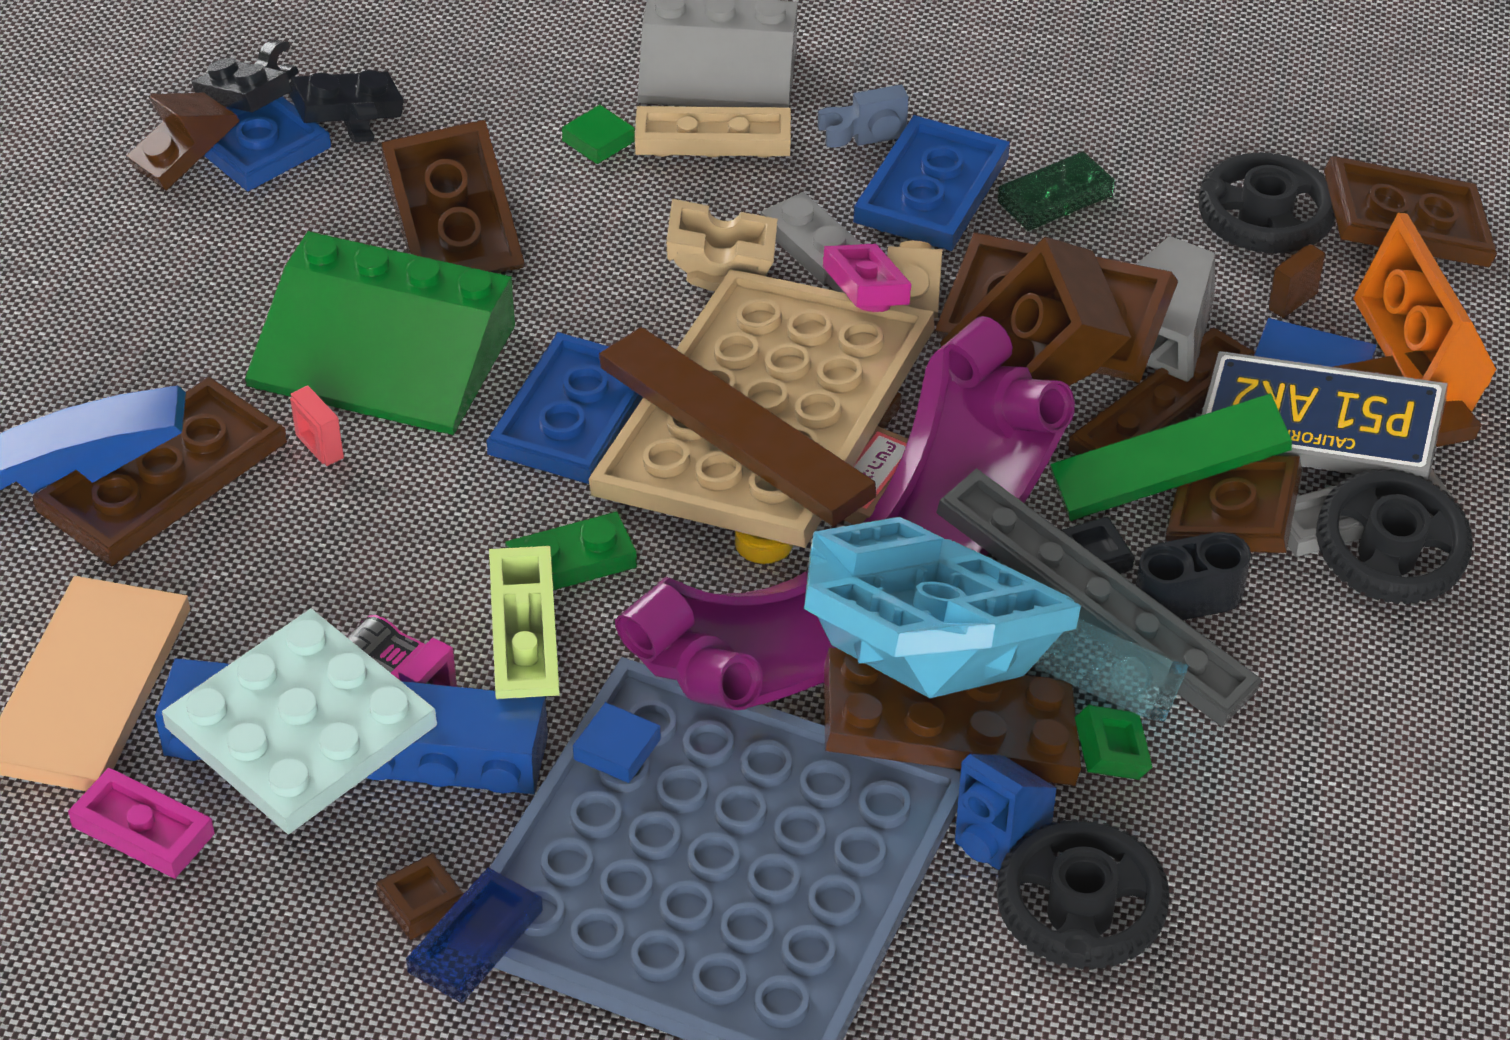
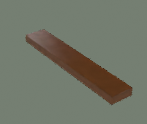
(739, 426)

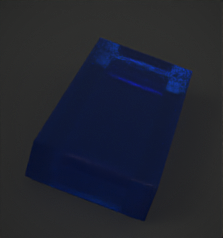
(474, 935)

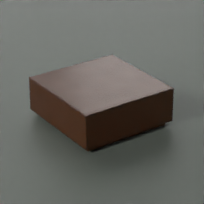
(1296, 280)
(419, 895)

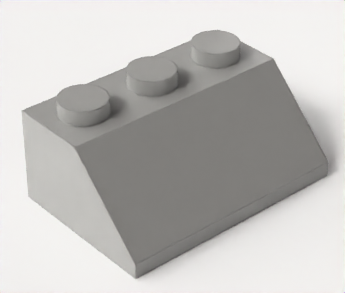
(718, 53)

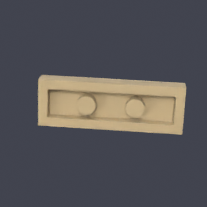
(713, 131)

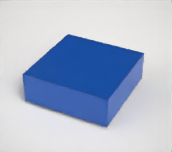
(616, 742)

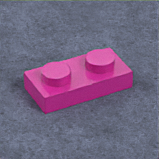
(867, 276)
(141, 822)

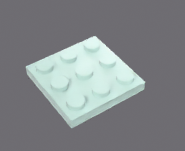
(299, 720)

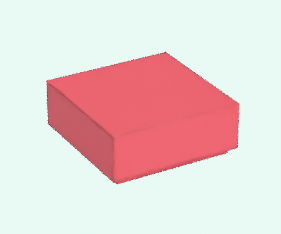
(316, 426)

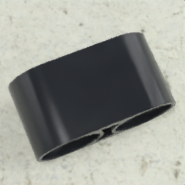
(1196, 574)

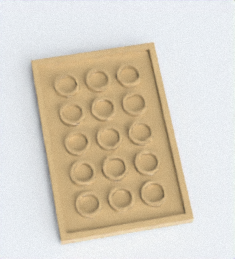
(798, 356)

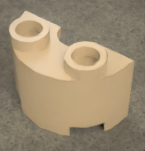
(712, 247)

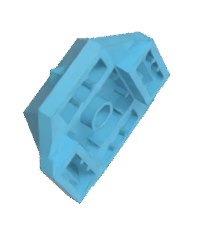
(930, 607)

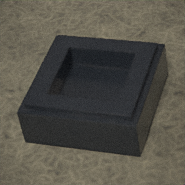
(1104, 542)

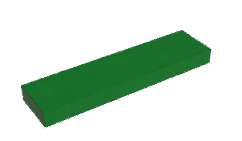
(1171, 457)

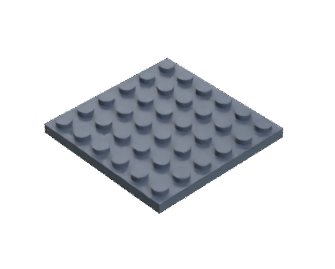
(732, 876)

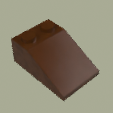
(452, 198)
(1055, 313)

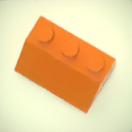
(1416, 310)

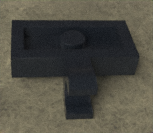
(245, 84)
(347, 98)

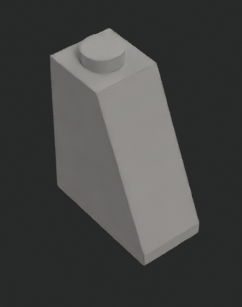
(1190, 306)

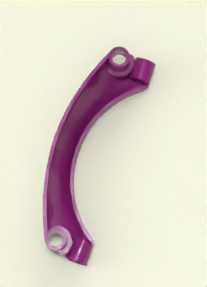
(763, 642)

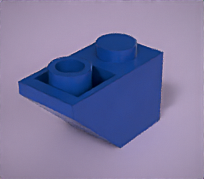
(999, 806)

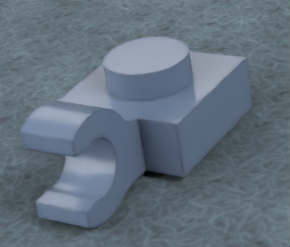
(872, 118)

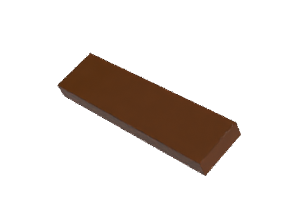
(1156, 400)

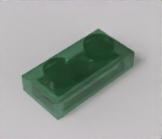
(1055, 191)

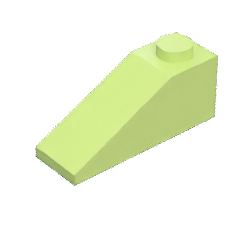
(523, 622)

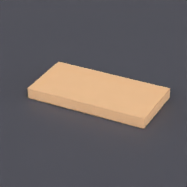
(88, 682)

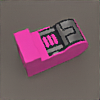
(404, 655)

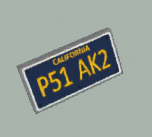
(1338, 414)

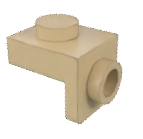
(923, 270)

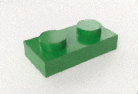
(584, 549)

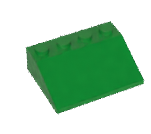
(383, 332)

